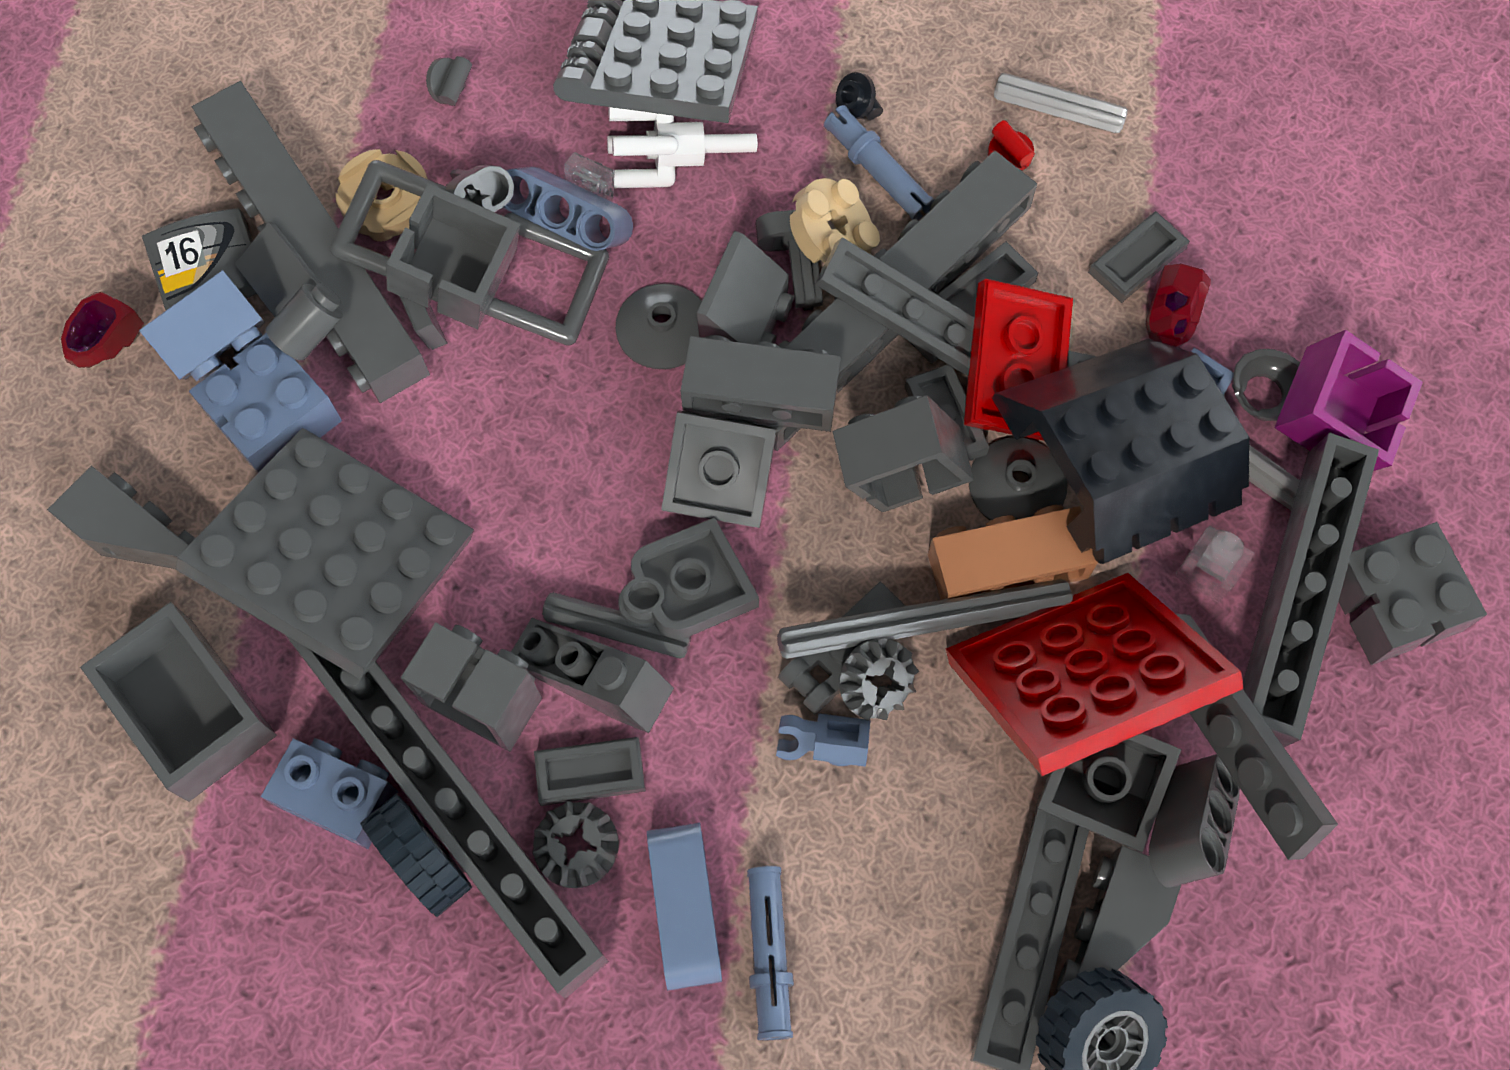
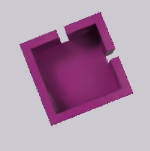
(1366, 400)

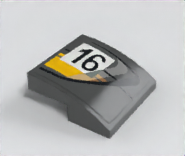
(195, 251)

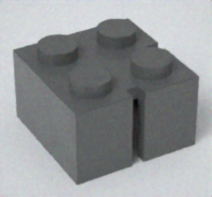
(457, 257)
(883, 449)
(1413, 587)
(473, 685)

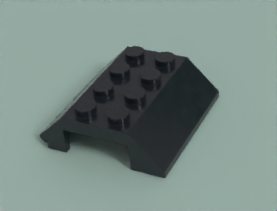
(1137, 441)

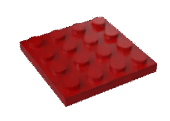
(1091, 672)

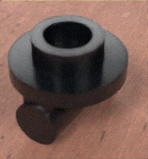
(858, 95)

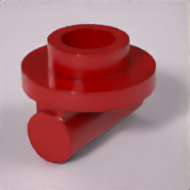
(1012, 145)

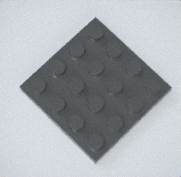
(326, 552)

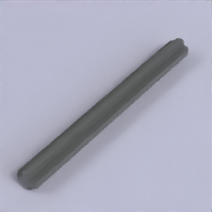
(921, 618)

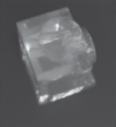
(1219, 555)

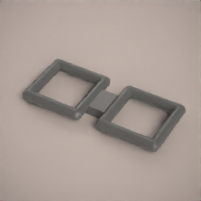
(566, 333)

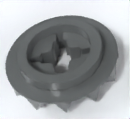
(877, 658)
(587, 866)

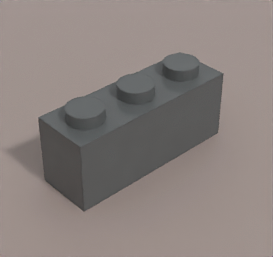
(760, 383)

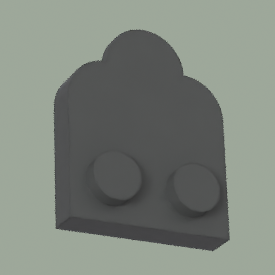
(687, 583)

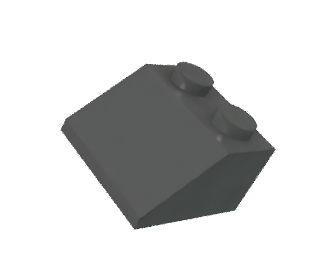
(745, 295)
(1114, 789)

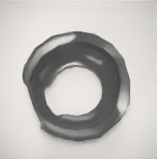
(1264, 363)

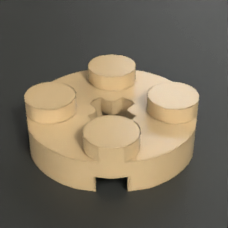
(834, 202)
(386, 216)

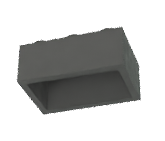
(178, 702)

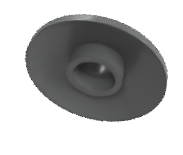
(652, 342)
(997, 491)

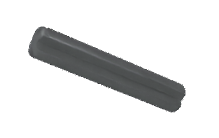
(609, 624)

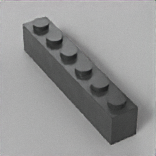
(1308, 583)

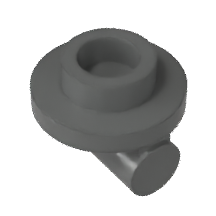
(447, 79)

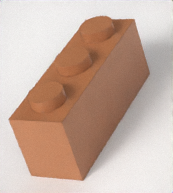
(1009, 554)

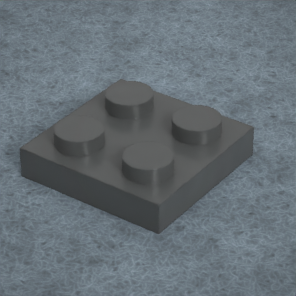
(719, 468)

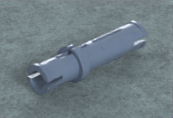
(866, 150)
(773, 1021)

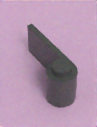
(292, 293)

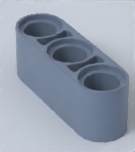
(584, 213)
(683, 906)

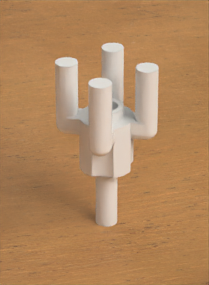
(670, 146)

